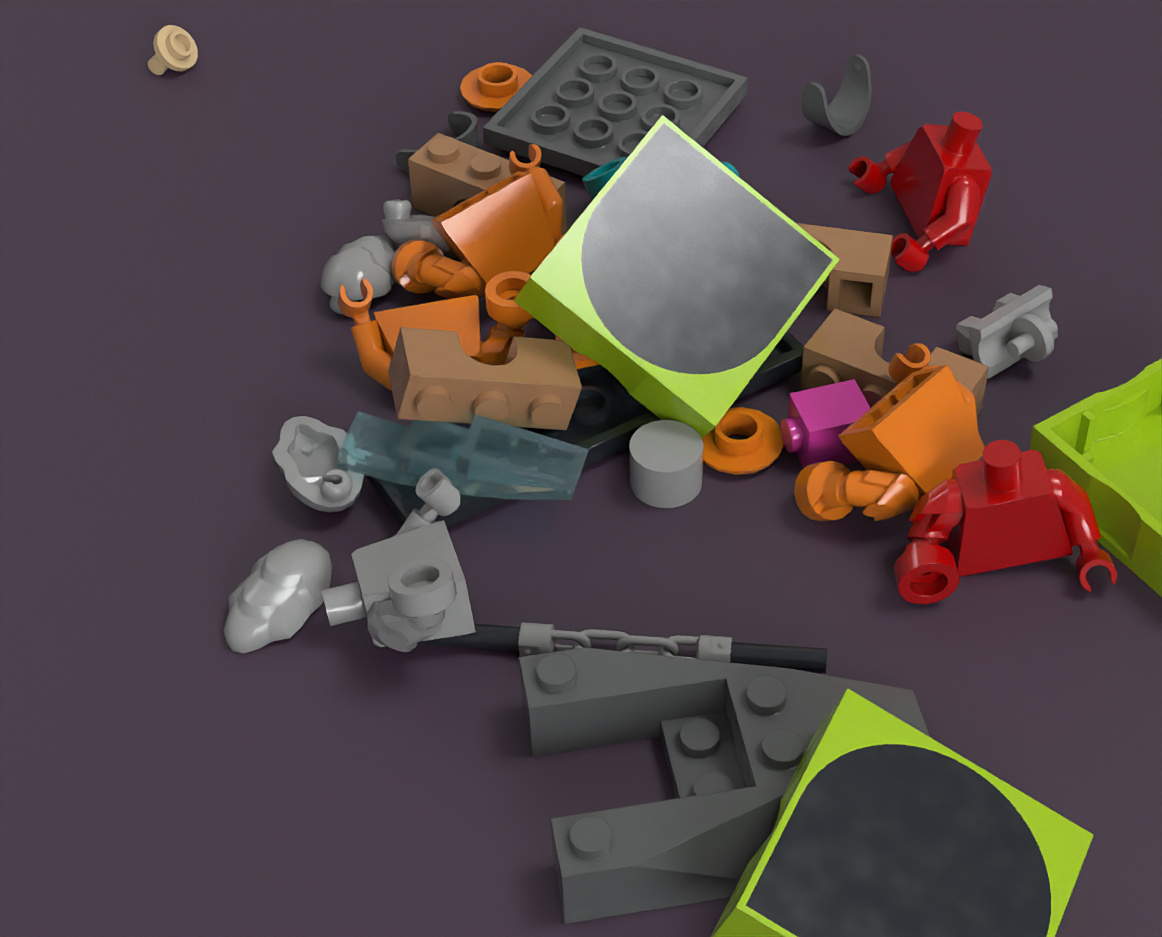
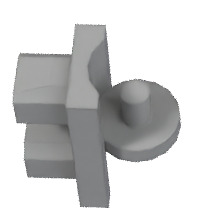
(1013, 331)

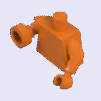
(490, 233)
(377, 338)
(903, 442)

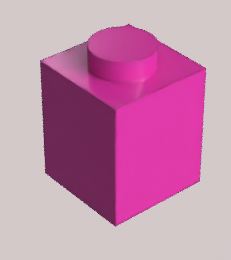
(819, 418)

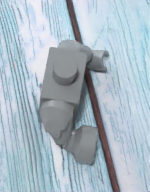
(409, 582)

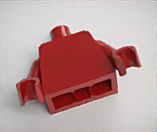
(938, 183)

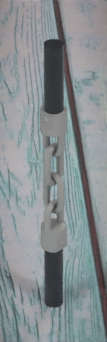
(541, 638)

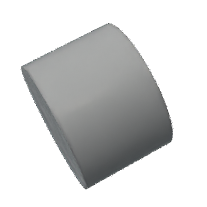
(666, 463)

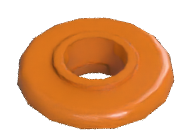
(493, 85)
(743, 455)

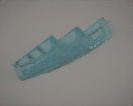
(479, 461)

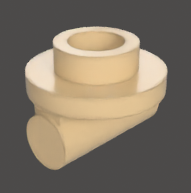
(173, 50)

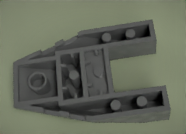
(730, 755)

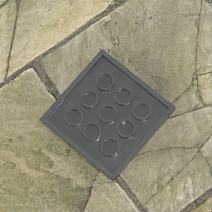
(605, 96)

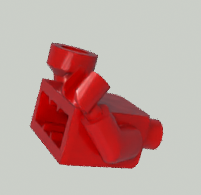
(997, 518)

